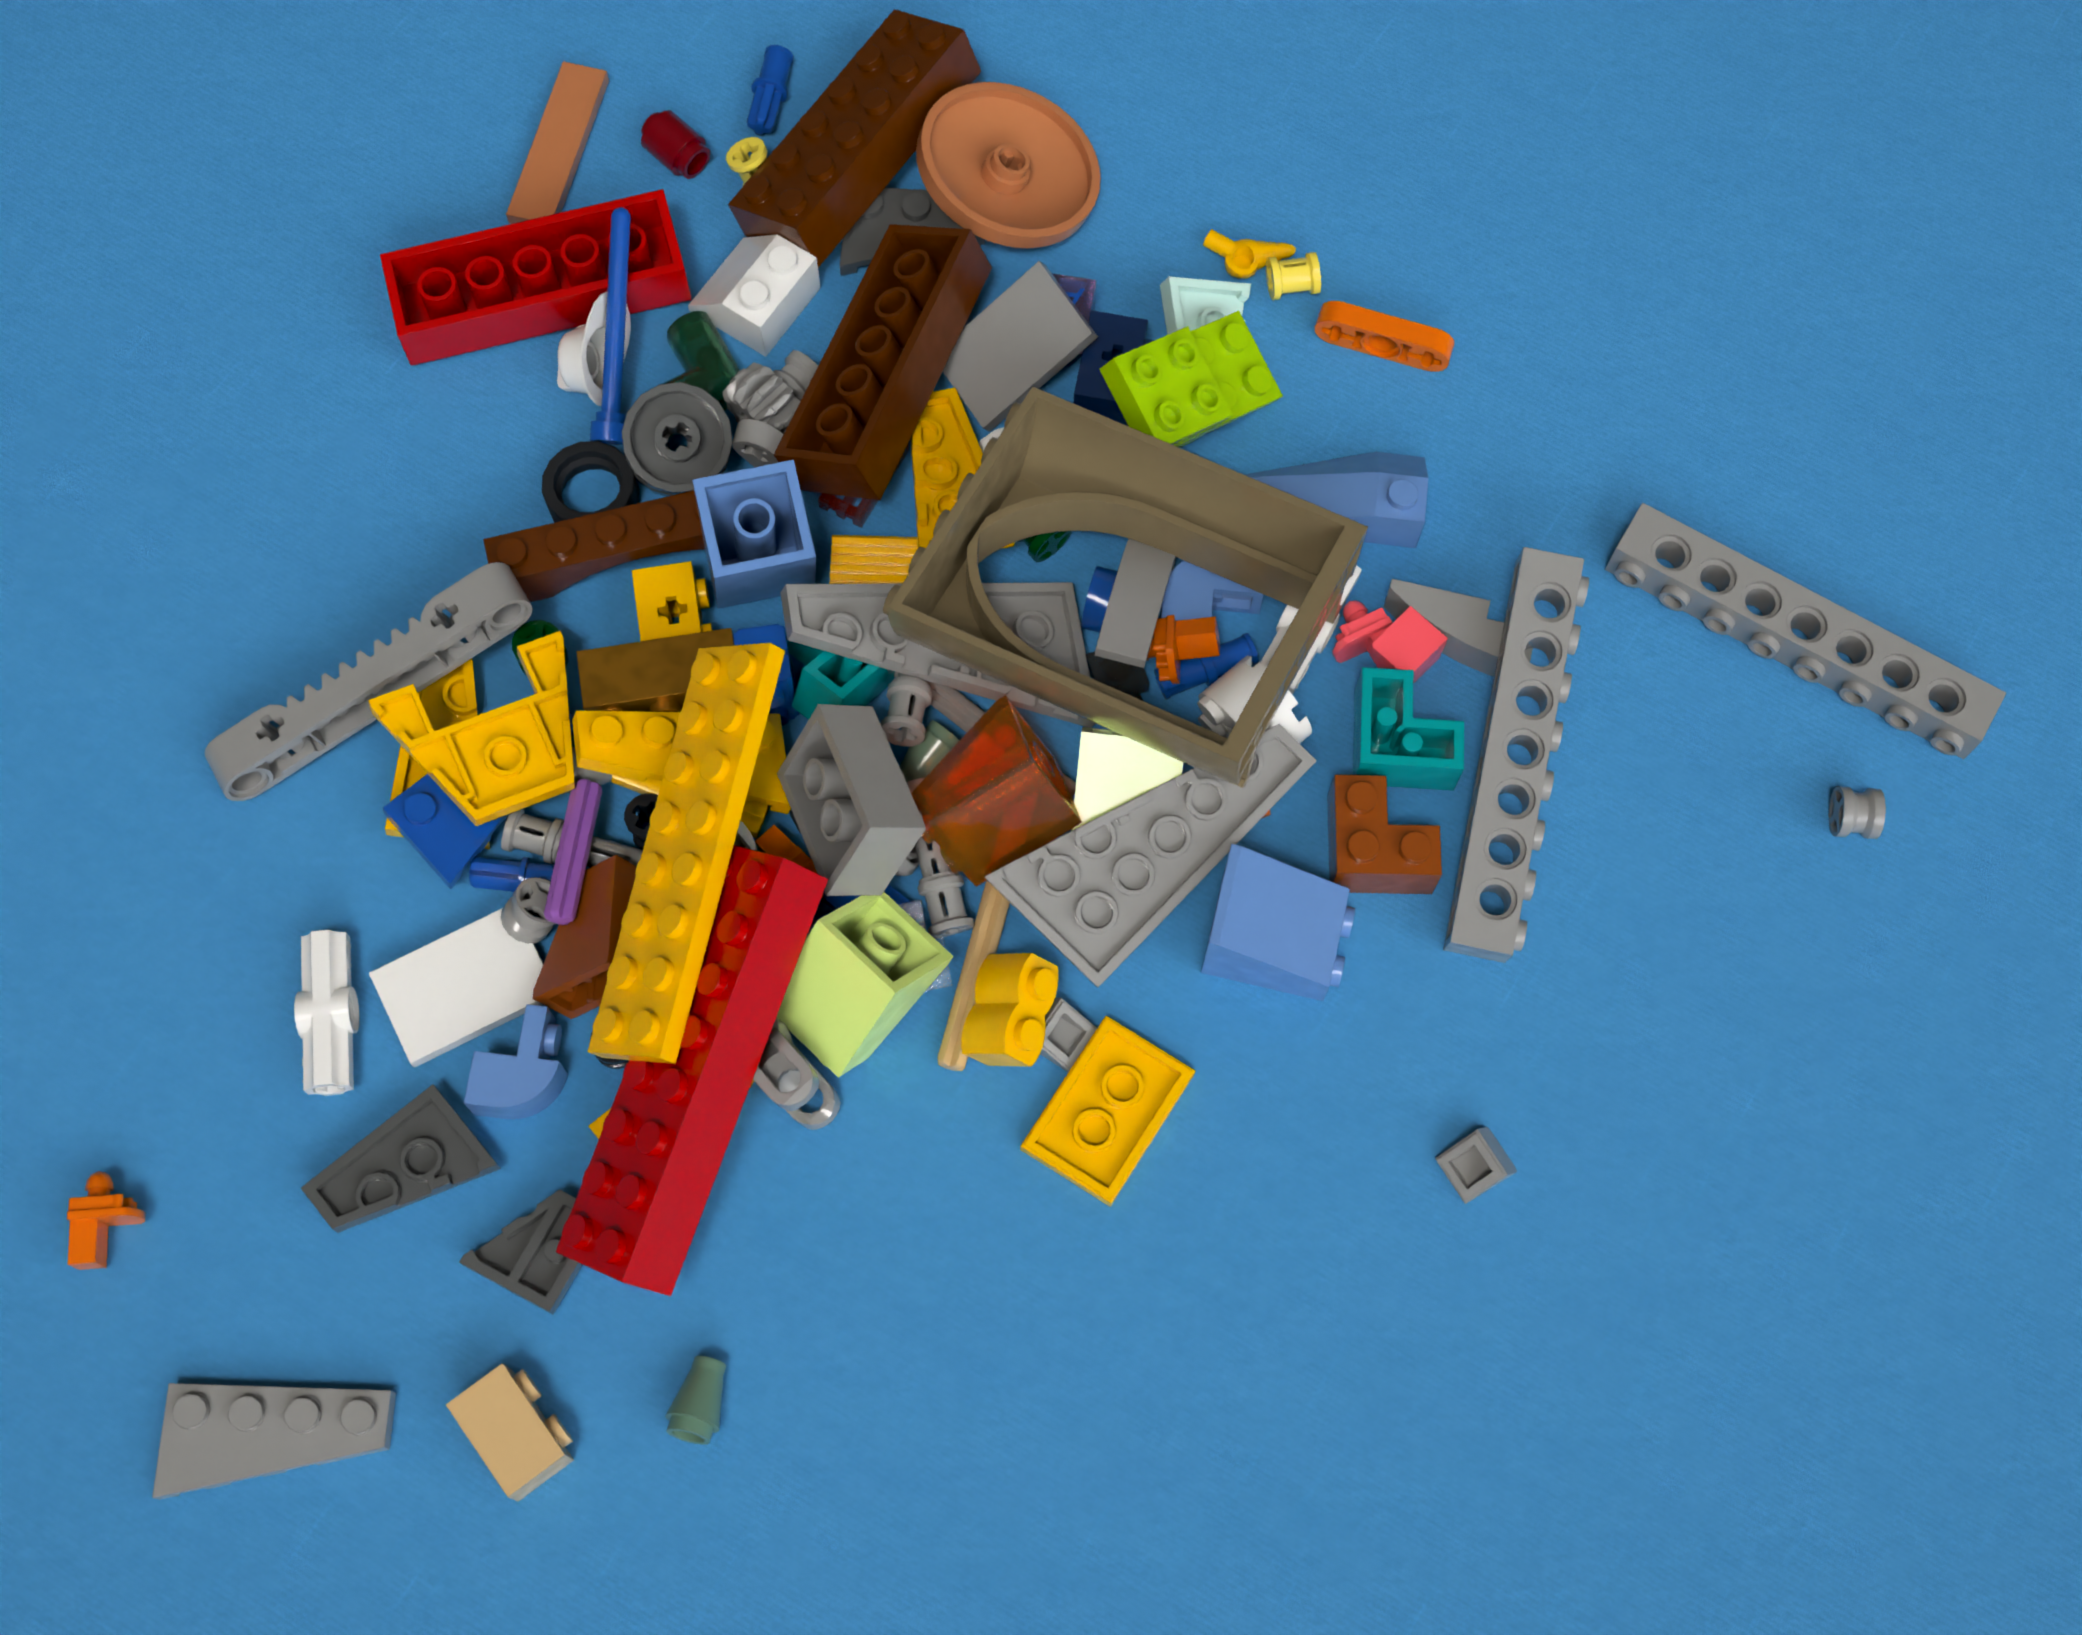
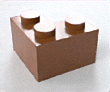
(1369, 852)

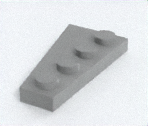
(255, 1431)

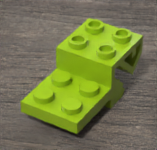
(1192, 381)

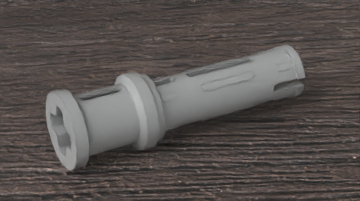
(907, 705)
(543, 839)
(940, 885)

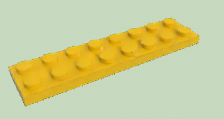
(686, 854)

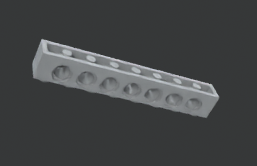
(1535, 578)
(1830, 629)

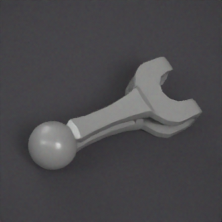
(793, 1080)

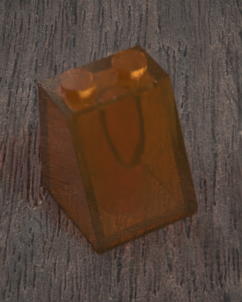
(995, 796)

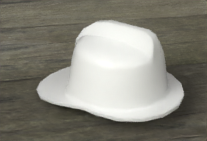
(583, 353)

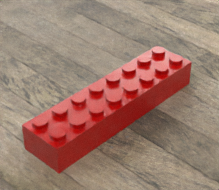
(677, 1119)

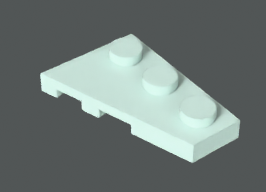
(1200, 301)

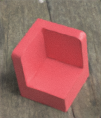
(1410, 643)

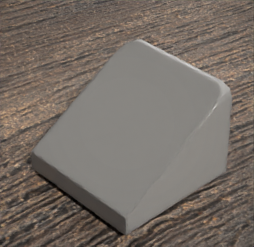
(1065, 1034)
(1476, 1164)

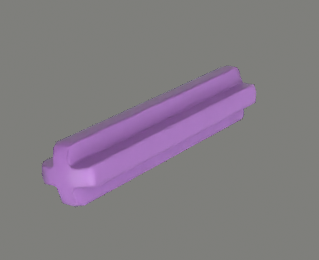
(573, 852)

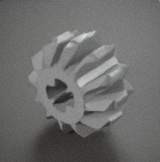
(760, 396)

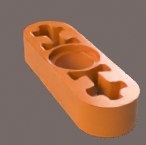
(1384, 336)

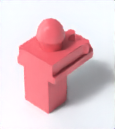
(1360, 632)

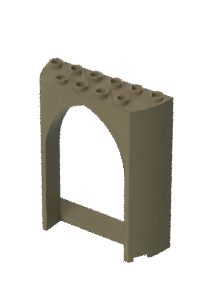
(1089, 473)

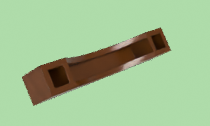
(567, 551)

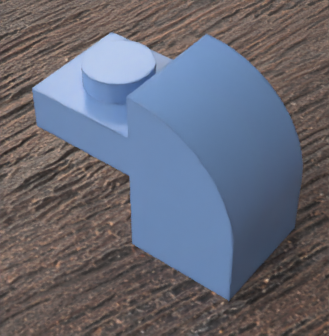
(1196, 592)
(522, 1083)

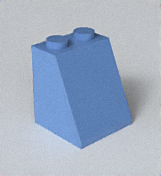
(755, 532)
(1277, 926)

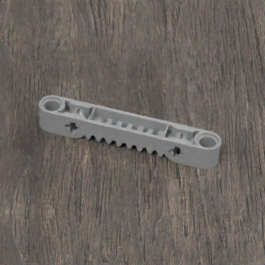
(256, 754)

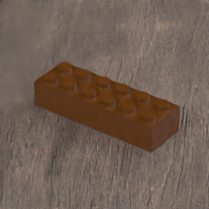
(855, 135)
(884, 360)

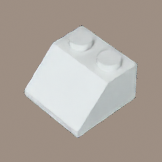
(759, 290)

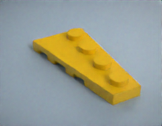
(942, 456)

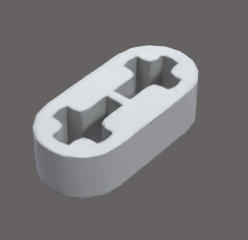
(756, 442)

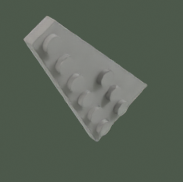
(853, 625)
(1130, 868)

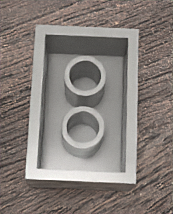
(850, 800)

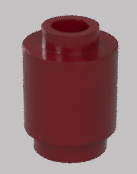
(675, 144)

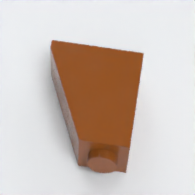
(582, 951)

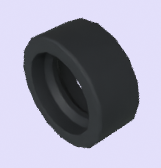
(583, 457)

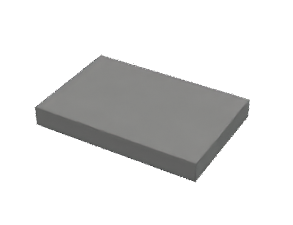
(1016, 345)

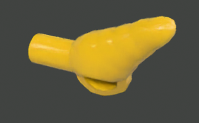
(1246, 255)

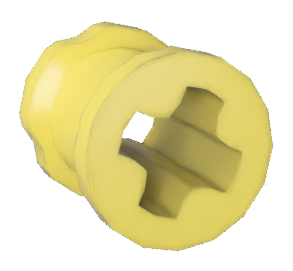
(739, 160)
(1293, 275)

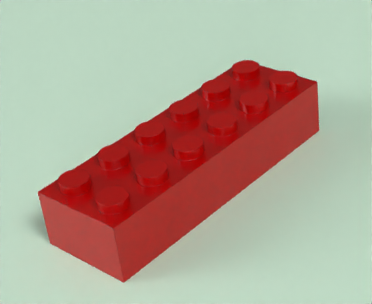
(528, 278)

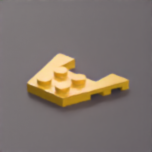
(503, 755)

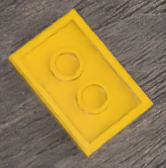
(1107, 1110)

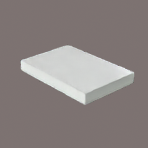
(457, 987)

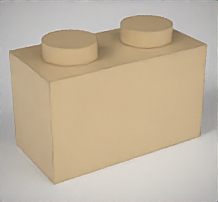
(511, 1430)

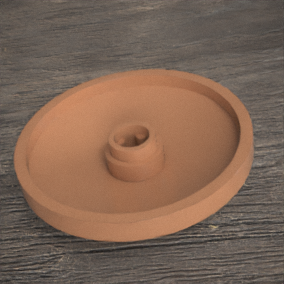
(1008, 165)

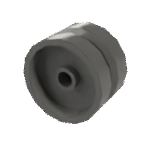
(672, 411)

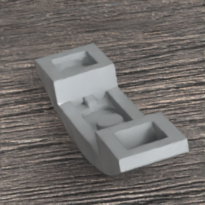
(1135, 604)

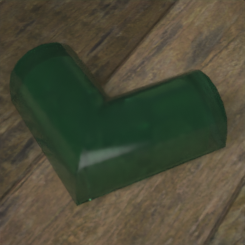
(701, 354)

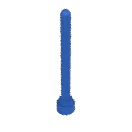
(610, 419)

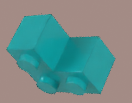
(835, 680)
(1395, 744)

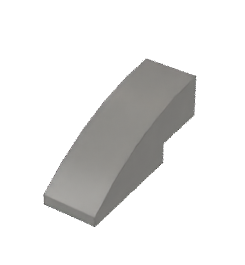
(1460, 617)

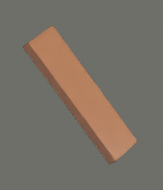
(558, 143)

